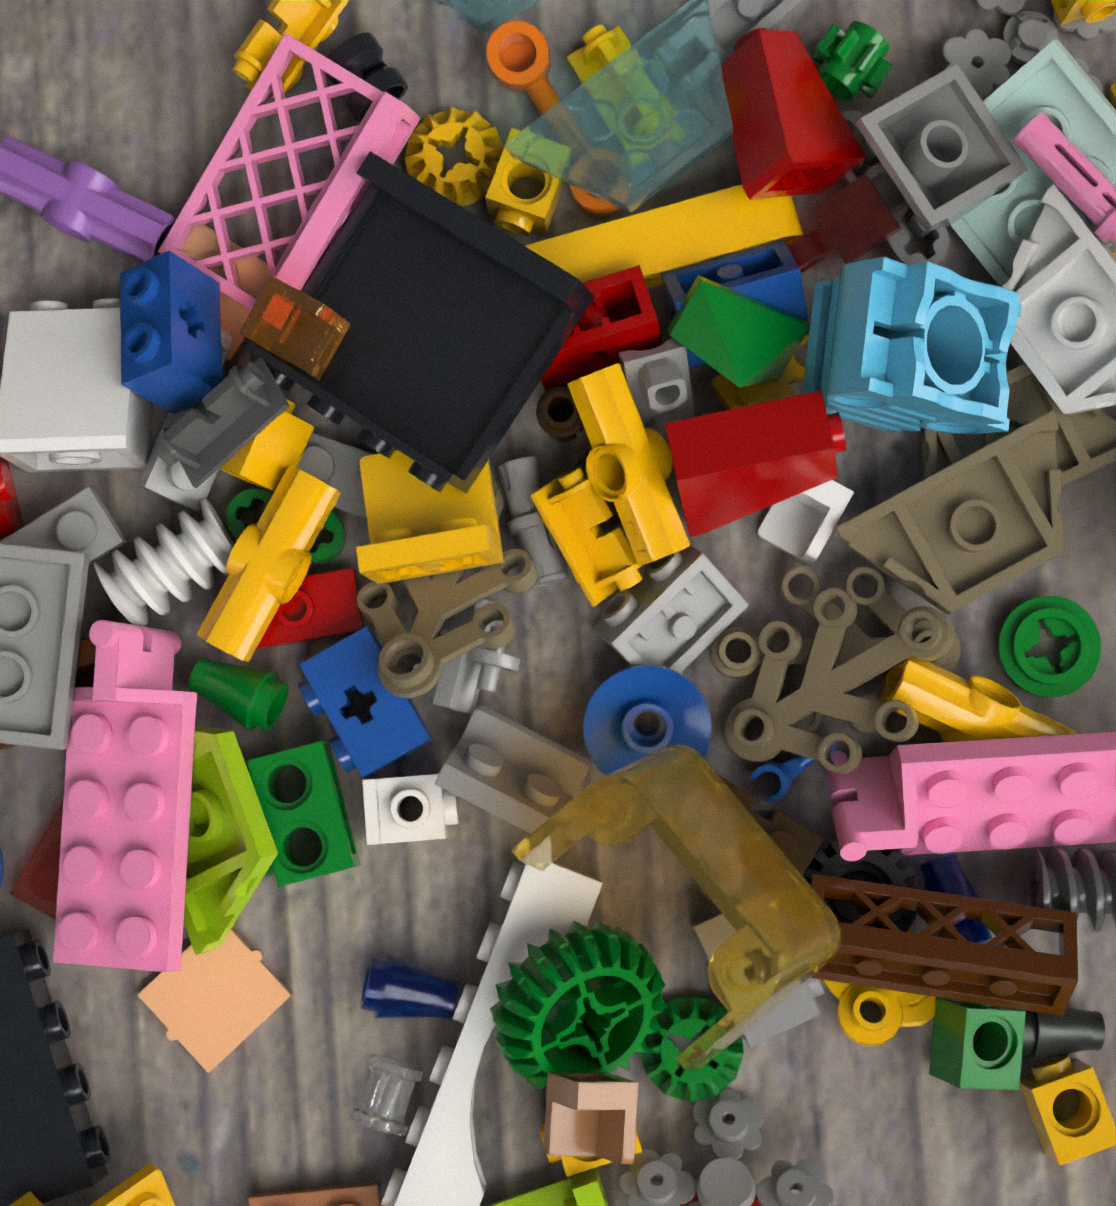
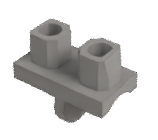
(659, 384)
(471, 671)

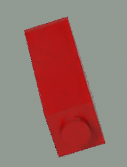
(784, 118)
(752, 457)

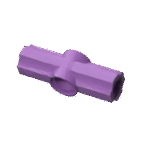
(81, 201)

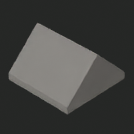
(941, 148)

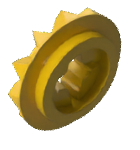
(464, 182)

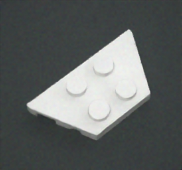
(1067, 307)

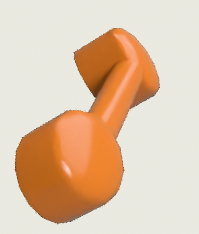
(521, 64)

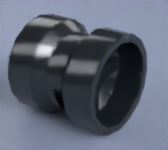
(363, 58)

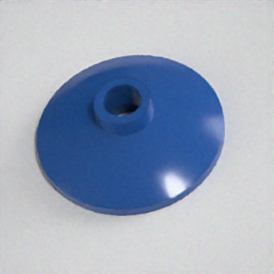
(612, 709)

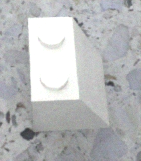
(66, 393)

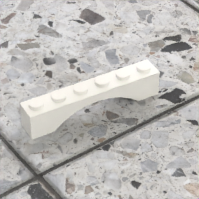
(446, 1155)

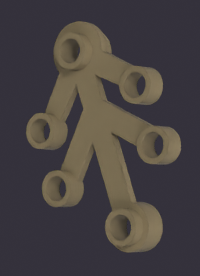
(436, 602)
(853, 642)
(826, 687)

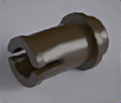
(558, 400)

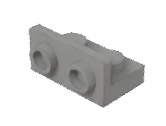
(670, 612)
(512, 770)

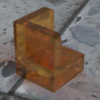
(295, 327)

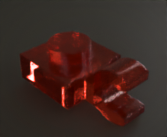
(850, 223)

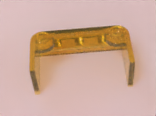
(777, 915)

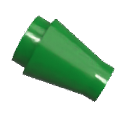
(242, 692)

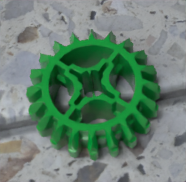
(578, 1003)

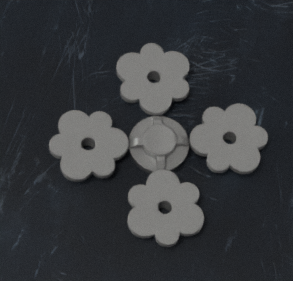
(1023, 38)
(726, 1178)

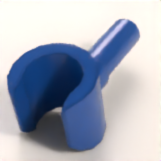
(786, 771)

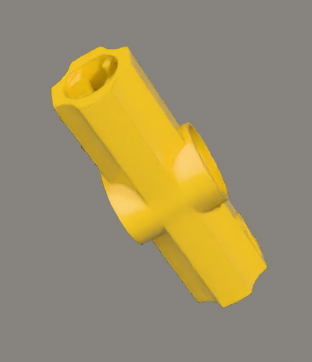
(629, 464)
(268, 563)
(964, 707)

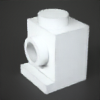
(382, 812)

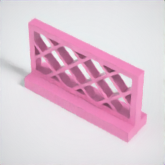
(381, 131)

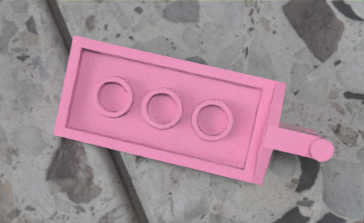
(977, 795)
(126, 806)

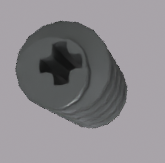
(1075, 883)

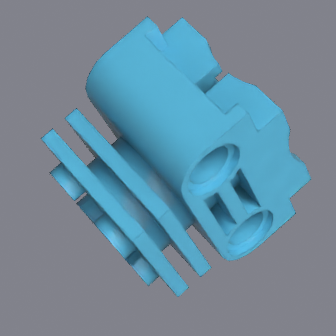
(911, 348)

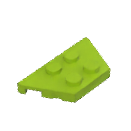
(226, 840)

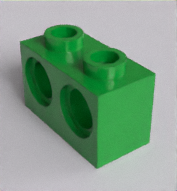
(319, 809)

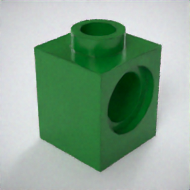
(993, 1061)

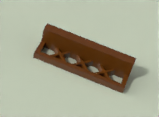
(949, 963)

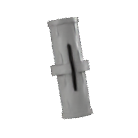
(519, 481)

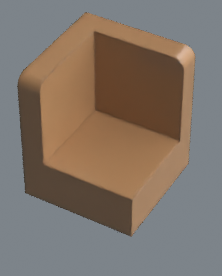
(591, 1115)

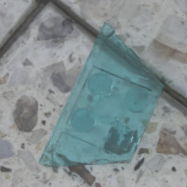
(637, 116)

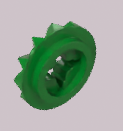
(1074, 662)
(685, 1018)

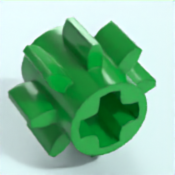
(852, 60)

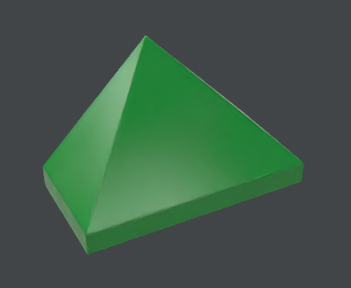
(737, 333)

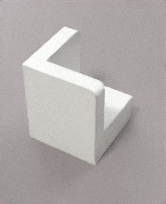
(805, 520)

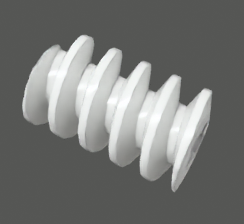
(168, 566)

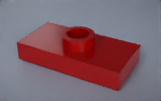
(319, 610)

